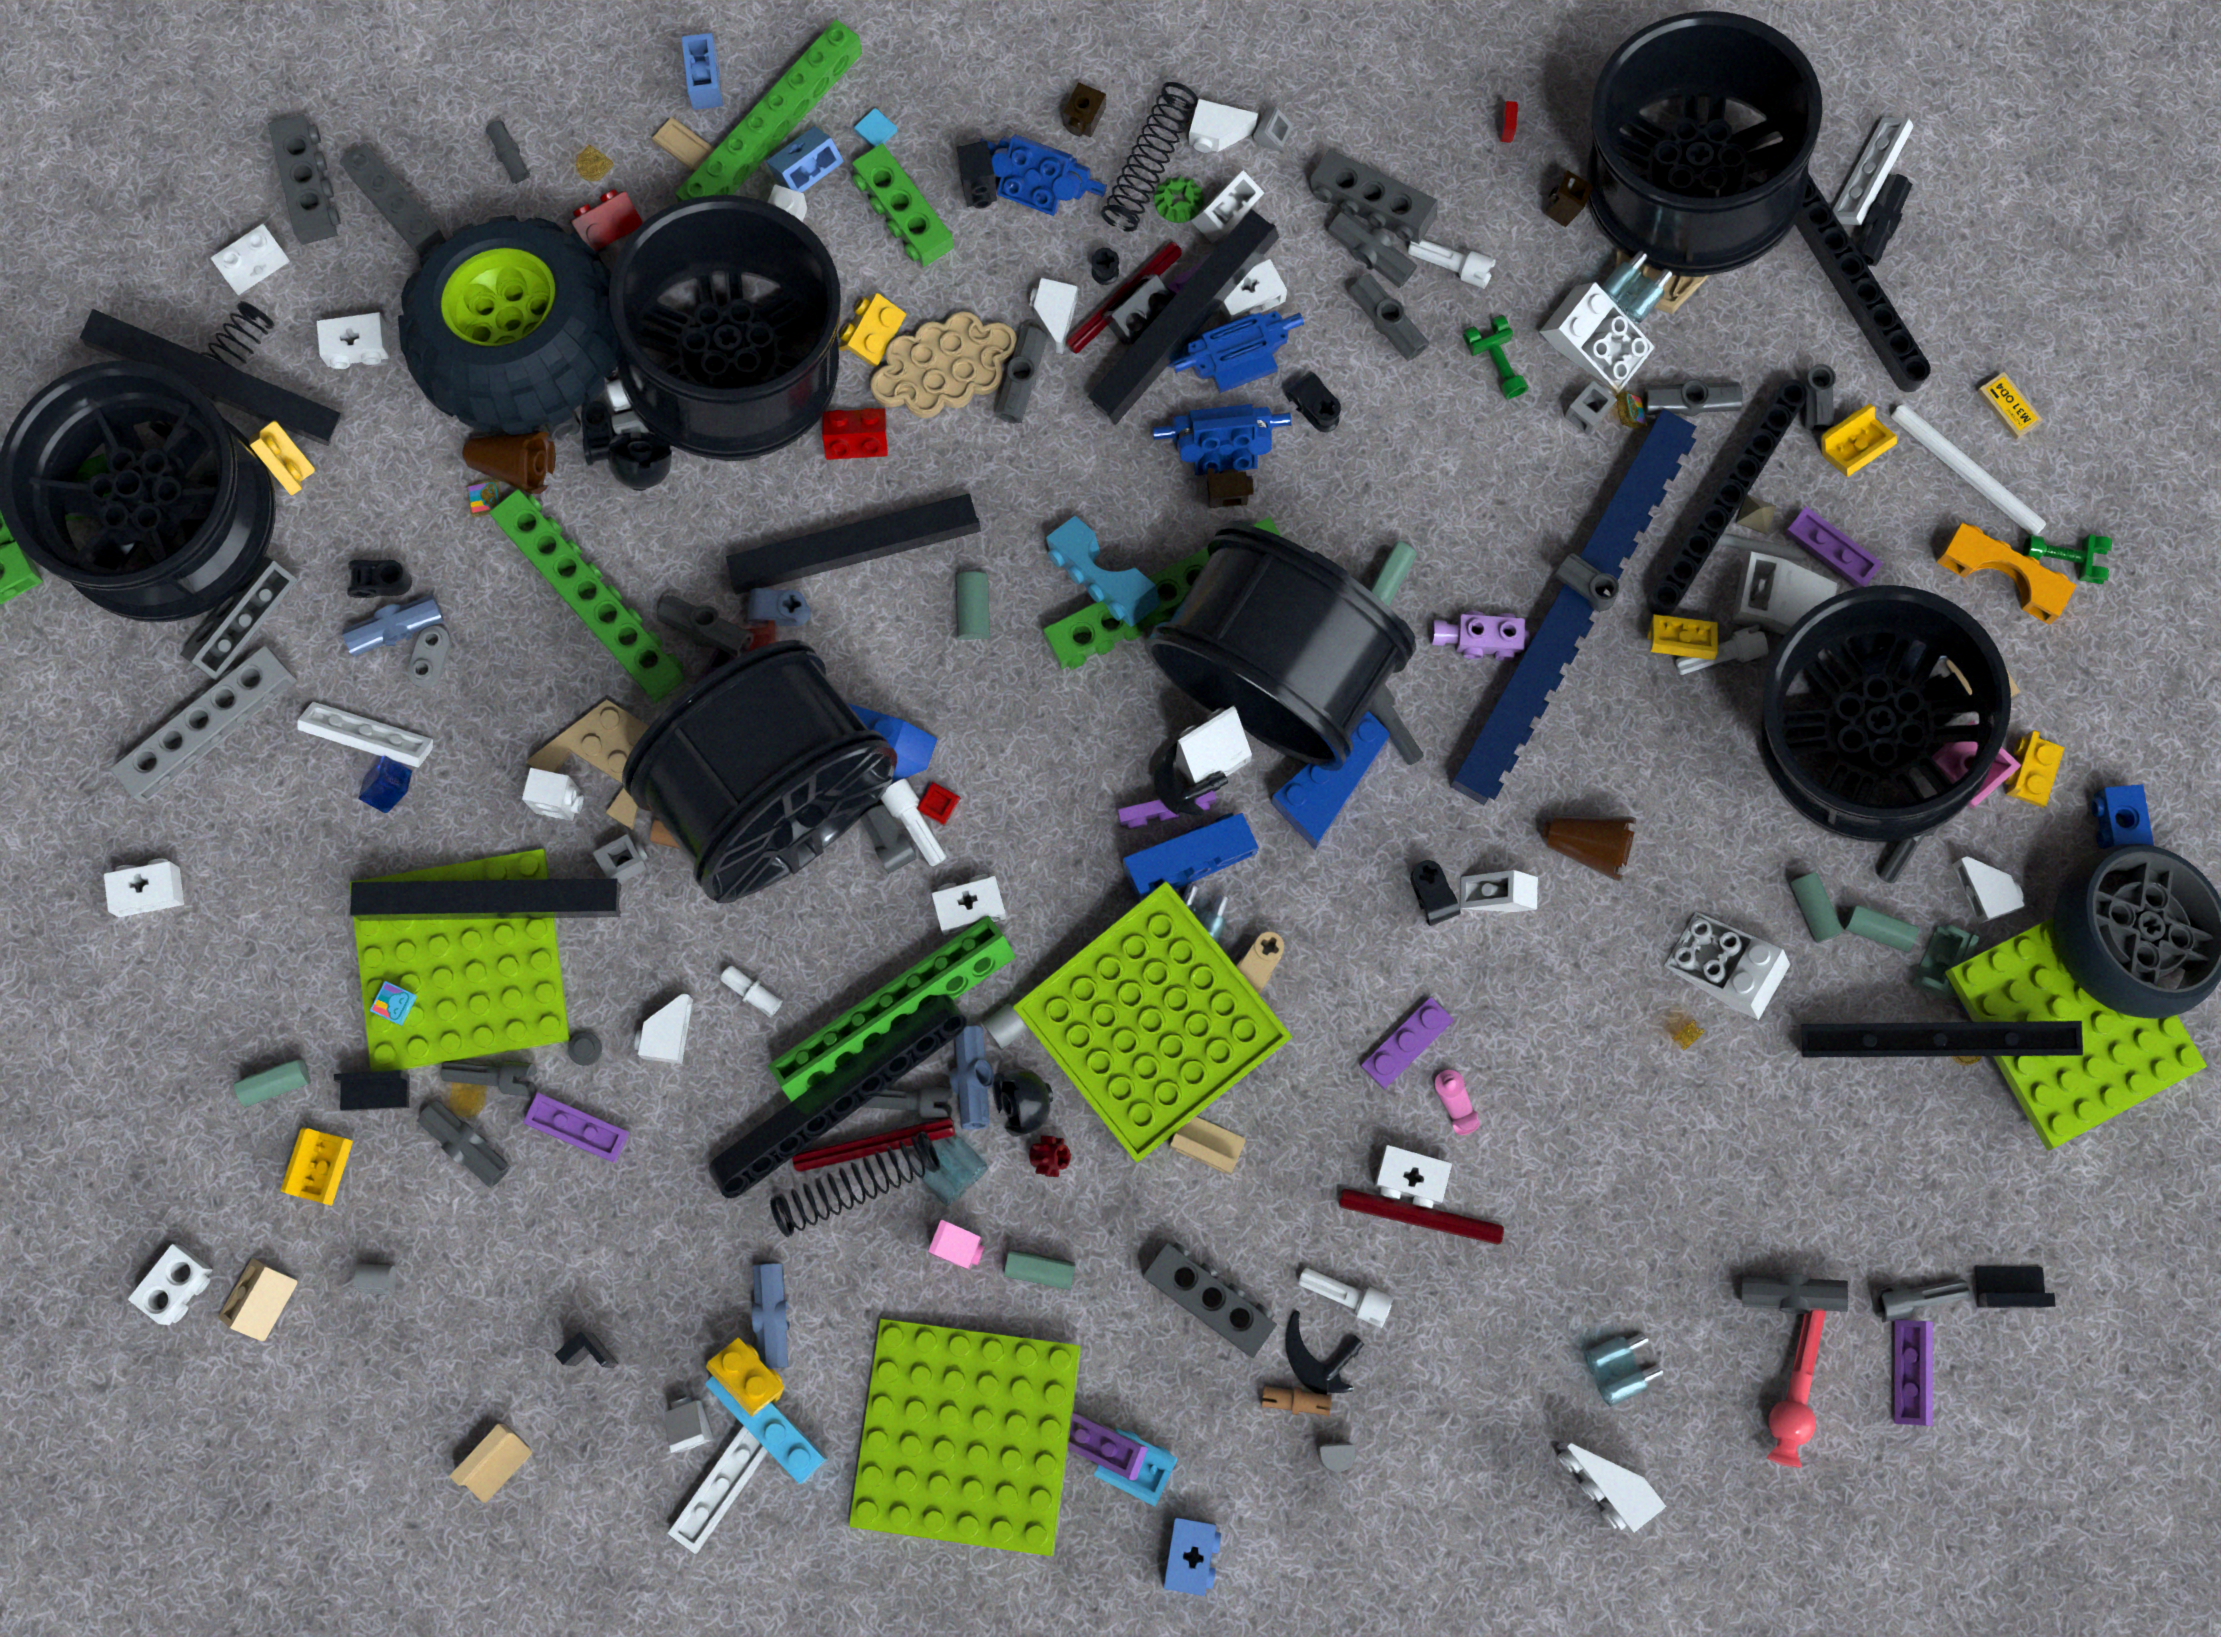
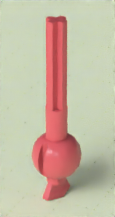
(1792, 1419)

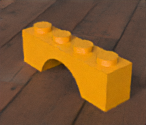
(2041, 590)

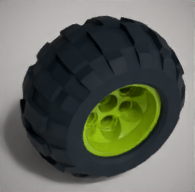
(493, 288)

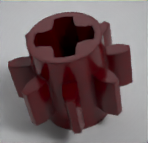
(1049, 1156)

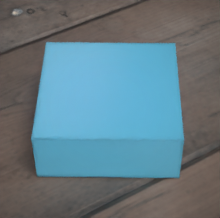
(875, 128)

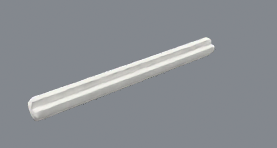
(1968, 469)

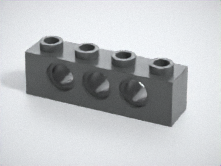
(289, 138)
(1367, 183)
(392, 200)
(238, 619)
(1246, 1339)

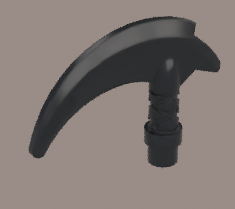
(1174, 795)
(1312, 1373)

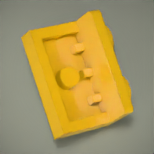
(871, 328)
(1856, 441)
(316, 1166)
(746, 1376)

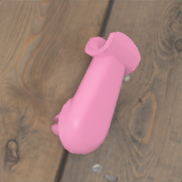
(1453, 1094)

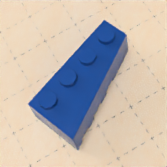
(1318, 795)
(1190, 855)

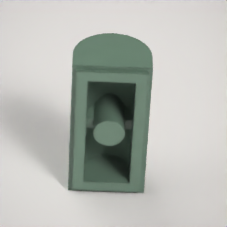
(1393, 572)
(973, 606)
(1816, 907)
(1881, 928)
(272, 1082)
(1040, 1269)

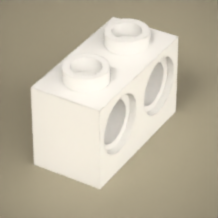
(552, 794)
(166, 1278)

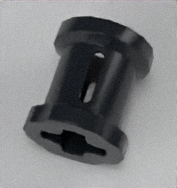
(1102, 275)

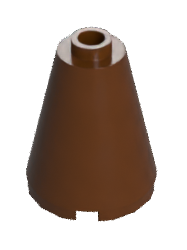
(513, 459)
(1592, 840)

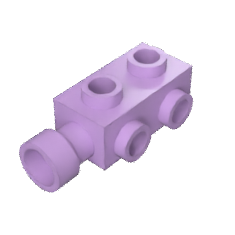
(1489, 642)

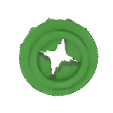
(1181, 211)

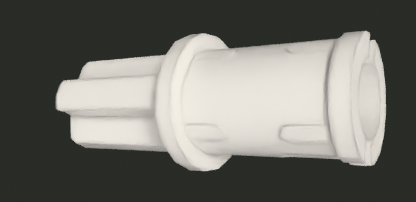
(751, 991)

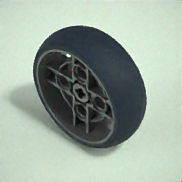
(2140, 930)

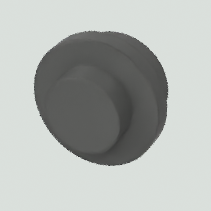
(585, 1049)

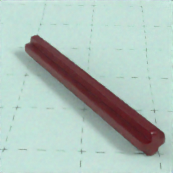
(1095, 323)
(869, 1144)
(1421, 1216)

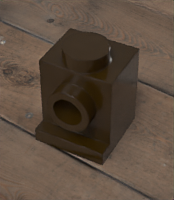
(1568, 198)
(1228, 488)

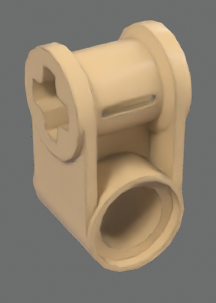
(1258, 966)

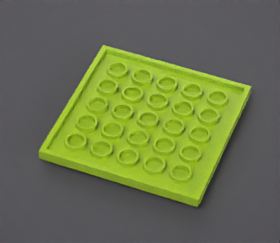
(476, 981)
(1152, 1022)
(2122, 1054)
(966, 1437)

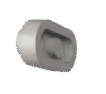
(429, 656)

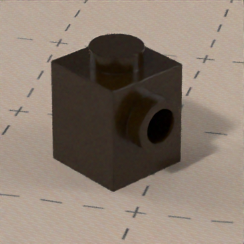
(1084, 110)

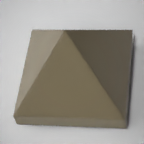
(1756, 514)

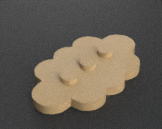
(943, 364)

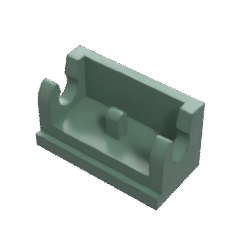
(1946, 950)

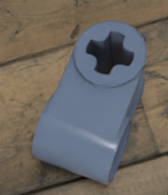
(774, 604)

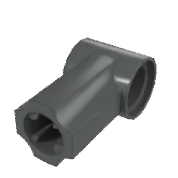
(1819, 402)
(1585, 579)
(889, 843)

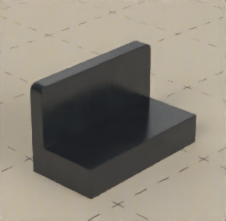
(373, 1090)
(2012, 1288)
(581, 1346)

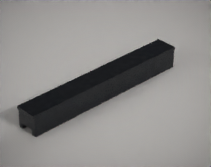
(1183, 316)
(212, 377)
(852, 544)
(485, 899)
(1943, 1039)

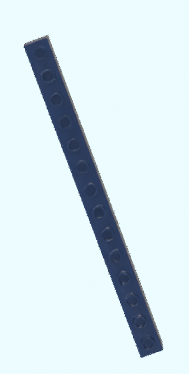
(1570, 611)

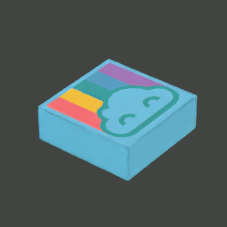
(393, 1003)

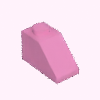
(956, 1245)

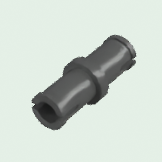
(507, 151)

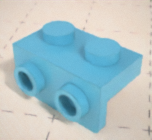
(1152, 1475)

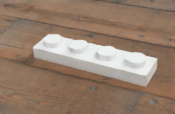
(1872, 170)
(365, 734)
(718, 1491)

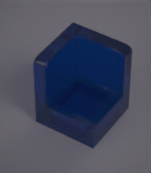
(385, 784)

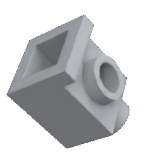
(1583, 416)
(614, 852)

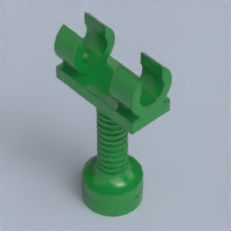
(1513, 385)
(2035, 547)

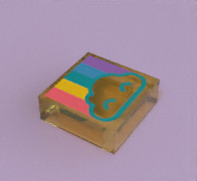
(1631, 410)
(483, 497)

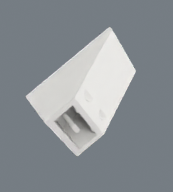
(1597, 336)
(1777, 593)
(1213, 747)
(1729, 964)
(1623, 1494)

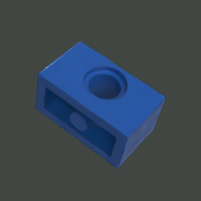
(2131, 806)

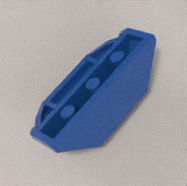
(910, 743)

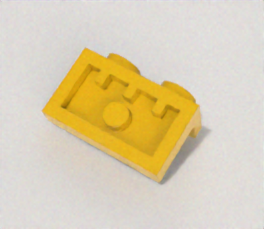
(281, 456)
(1683, 637)
(2038, 769)

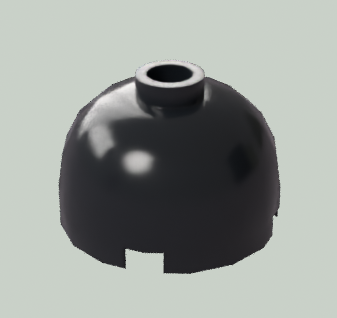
(639, 461)
(1025, 1095)

